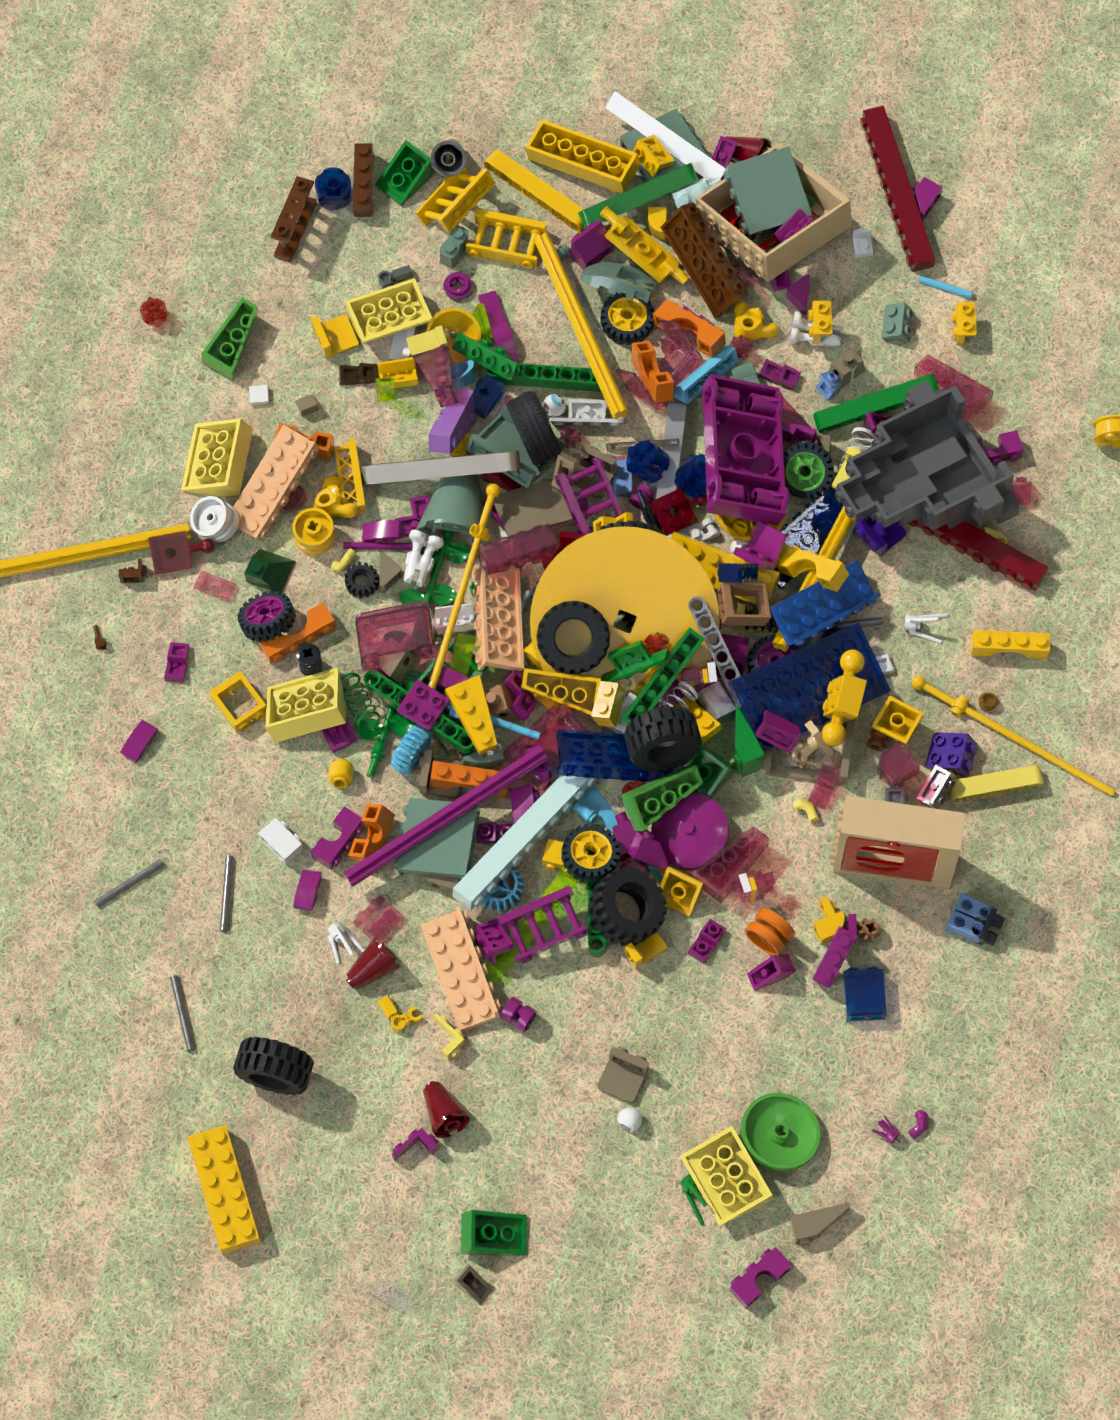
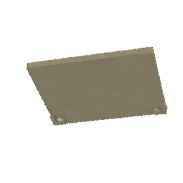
(527, 508)

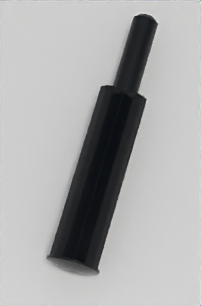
(647, 510)

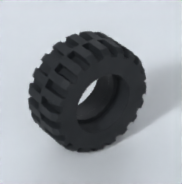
(599, 637)
(663, 738)
(643, 891)
(273, 1065)

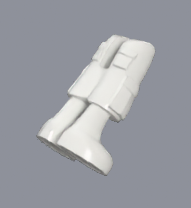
(800, 325)
(419, 562)

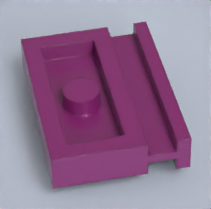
(339, 736)

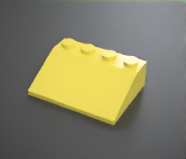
(388, 311)
(217, 458)
(305, 705)
(727, 1177)

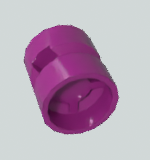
(515, 1008)

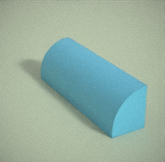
(718, 365)

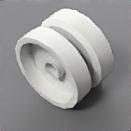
(214, 519)

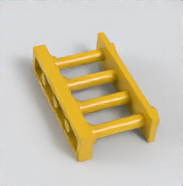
(462, 205)
(502, 222)

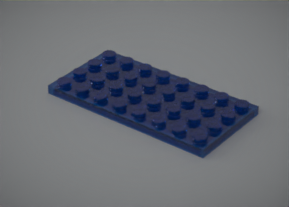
(798, 682)

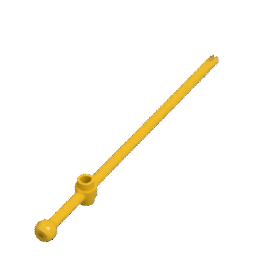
(479, 533)
(960, 707)

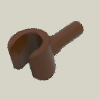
(99, 642)

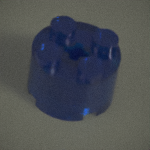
(333, 188)
(647, 461)
(692, 476)

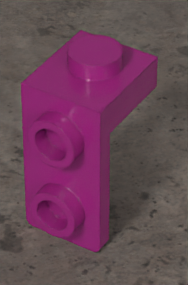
(428, 1141)

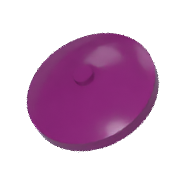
(692, 831)

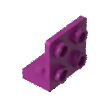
(763, 547)
(423, 705)

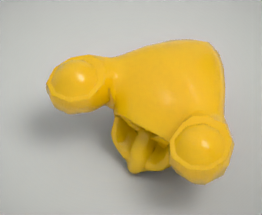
(750, 323)
(330, 500)

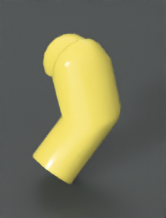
(995, 533)
(345, 561)
(806, 805)

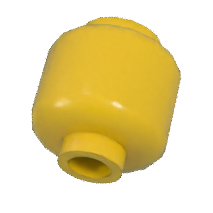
(341, 773)

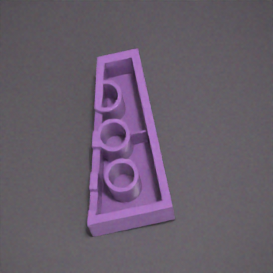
(453, 423)

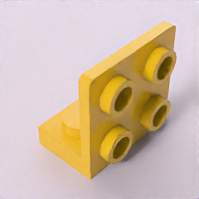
(334, 335)

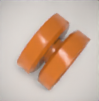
(769, 932)

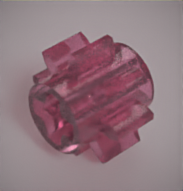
(742, 345)
(574, 438)

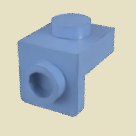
(828, 384)

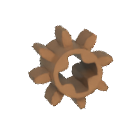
(873, 930)

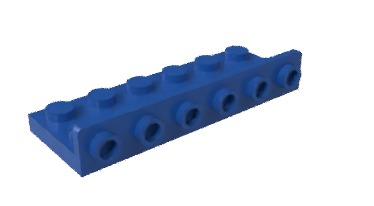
(819, 607)

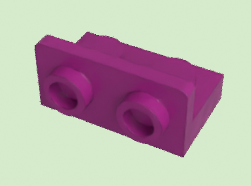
(793, 225)
(492, 939)

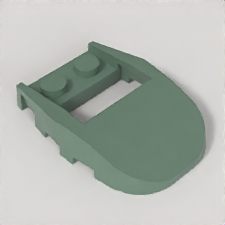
(605, 275)

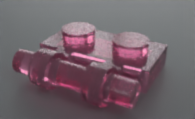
(382, 923)

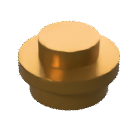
(988, 701)

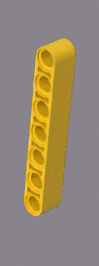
(535, 188)

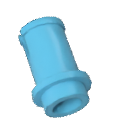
(586, 813)

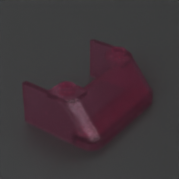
(679, 360)

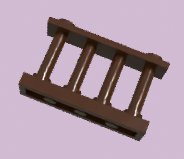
(293, 219)

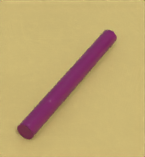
(377, 546)

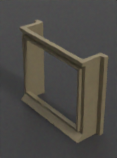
(810, 775)

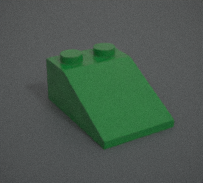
(405, 173)
(748, 753)
(712, 769)
(493, 1233)

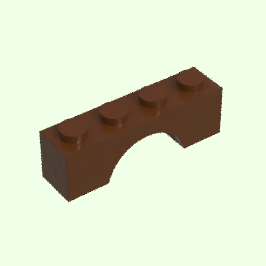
(363, 179)

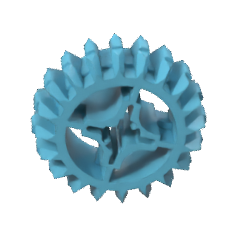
(410, 749)
(504, 890)

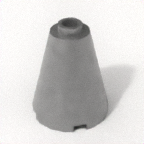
(448, 158)

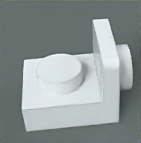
(862, 242)

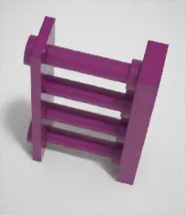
(572, 499)
(528, 912)

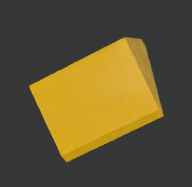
(681, 891)

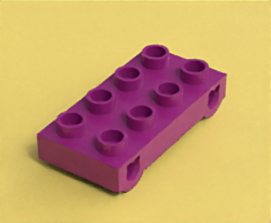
(744, 450)

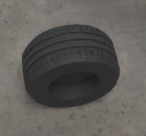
(534, 428)

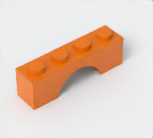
(709, 338)
(657, 383)
(318, 623)
(451, 775)

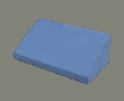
(622, 480)

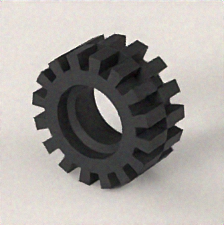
(358, 570)

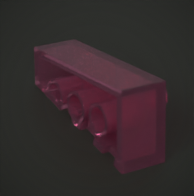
(439, 374)
(974, 393)
(517, 549)
(722, 870)

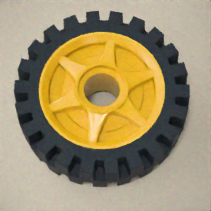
(624, 329)
(590, 839)

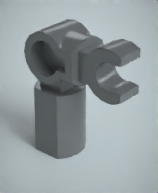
(387, 278)

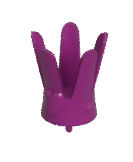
(892, 1133)

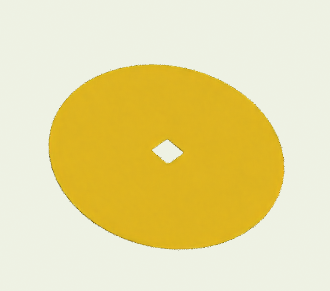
(631, 573)

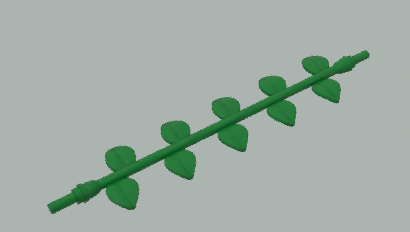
(443, 596)

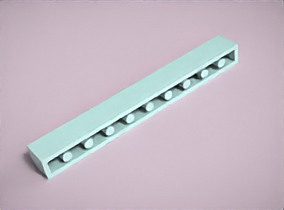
(520, 839)

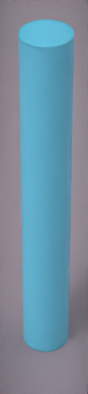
(946, 287)

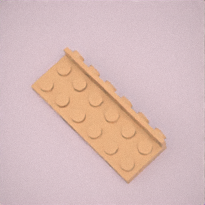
(273, 482)
(498, 619)
(461, 970)

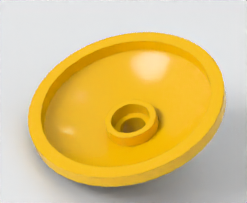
(458, 321)

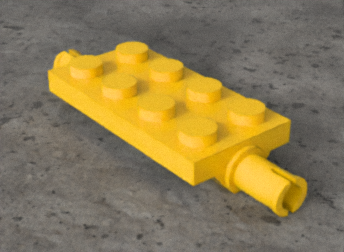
(642, 248)

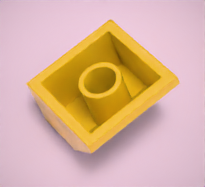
(898, 720)

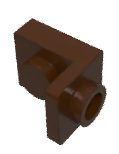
(133, 575)

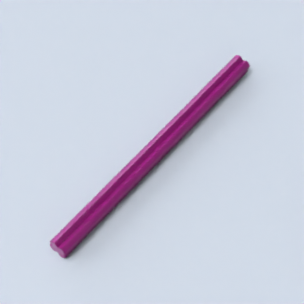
(445, 816)

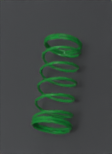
(366, 714)

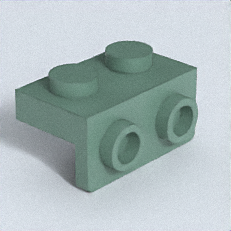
(897, 322)

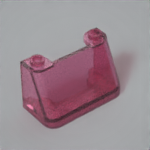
(395, 631)
(555, 718)

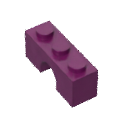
(1009, 448)
(329, 852)
(834, 957)
(772, 1264)

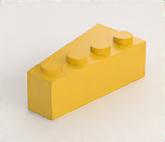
(567, 689)

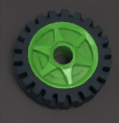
(817, 460)

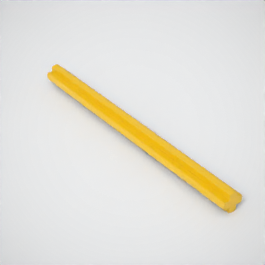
(581, 326)
(830, 549)
(84, 552)

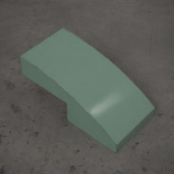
(479, 761)

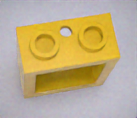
(227, 688)

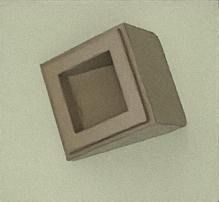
(307, 405)
(824, 441)

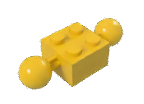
(843, 698)

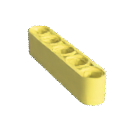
(996, 783)

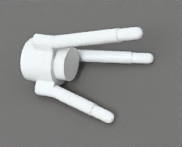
(913, 622)
(338, 934)

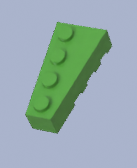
(229, 342)
(654, 798)

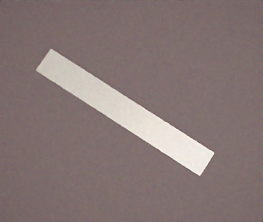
(671, 141)

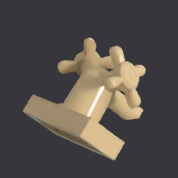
(569, 465)
(809, 746)

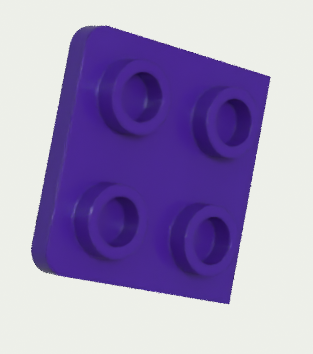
(877, 537)
(952, 752)

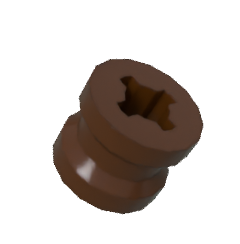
(877, 740)

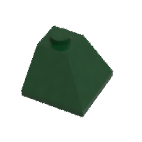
(268, 570)

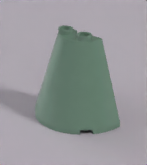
(453, 506)

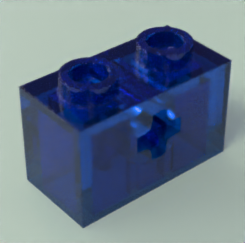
(493, 389)
(738, 572)

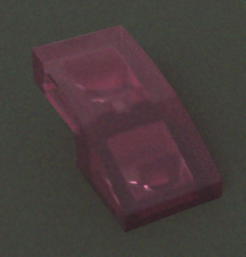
(824, 786)

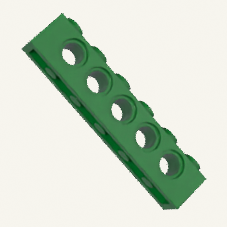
(663, 676)

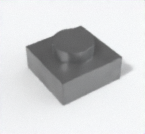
(895, 795)

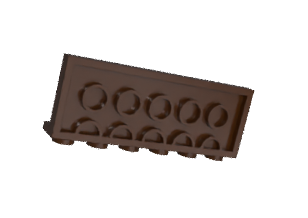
(703, 259)

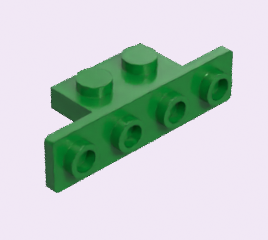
(486, 354)
(632, 660)

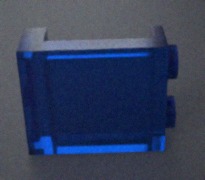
(864, 994)

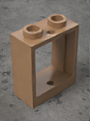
(725, 604)

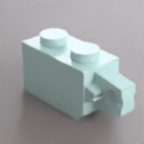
(689, 192)

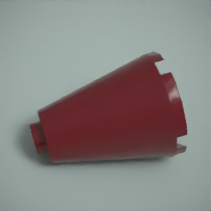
(749, 147)
(371, 965)
(444, 1110)

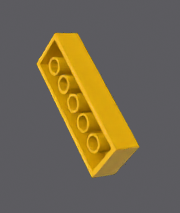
(582, 156)
(711, 556)
(224, 1190)

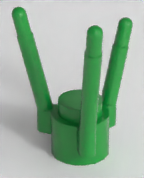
(691, 1188)

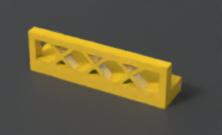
(355, 474)

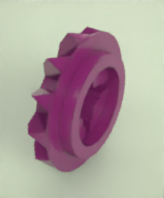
(464, 281)

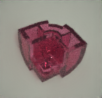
(896, 765)

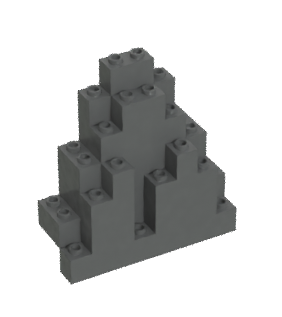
(927, 469)

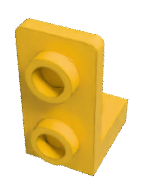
(645, 950)

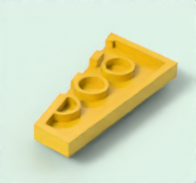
(472, 709)

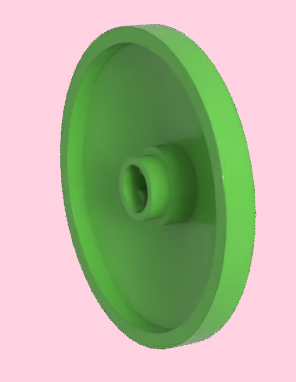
(780, 1132)

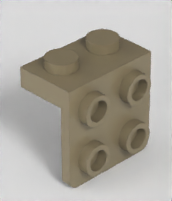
(610, 464)
(423, 778)
(623, 1074)

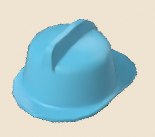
(465, 373)

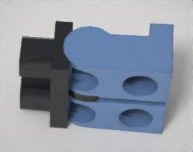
(973, 919)

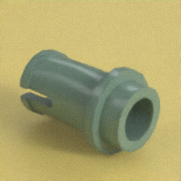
(563, 251)

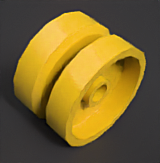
(313, 531)

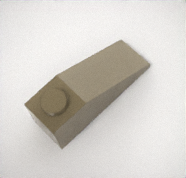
(813, 1223)

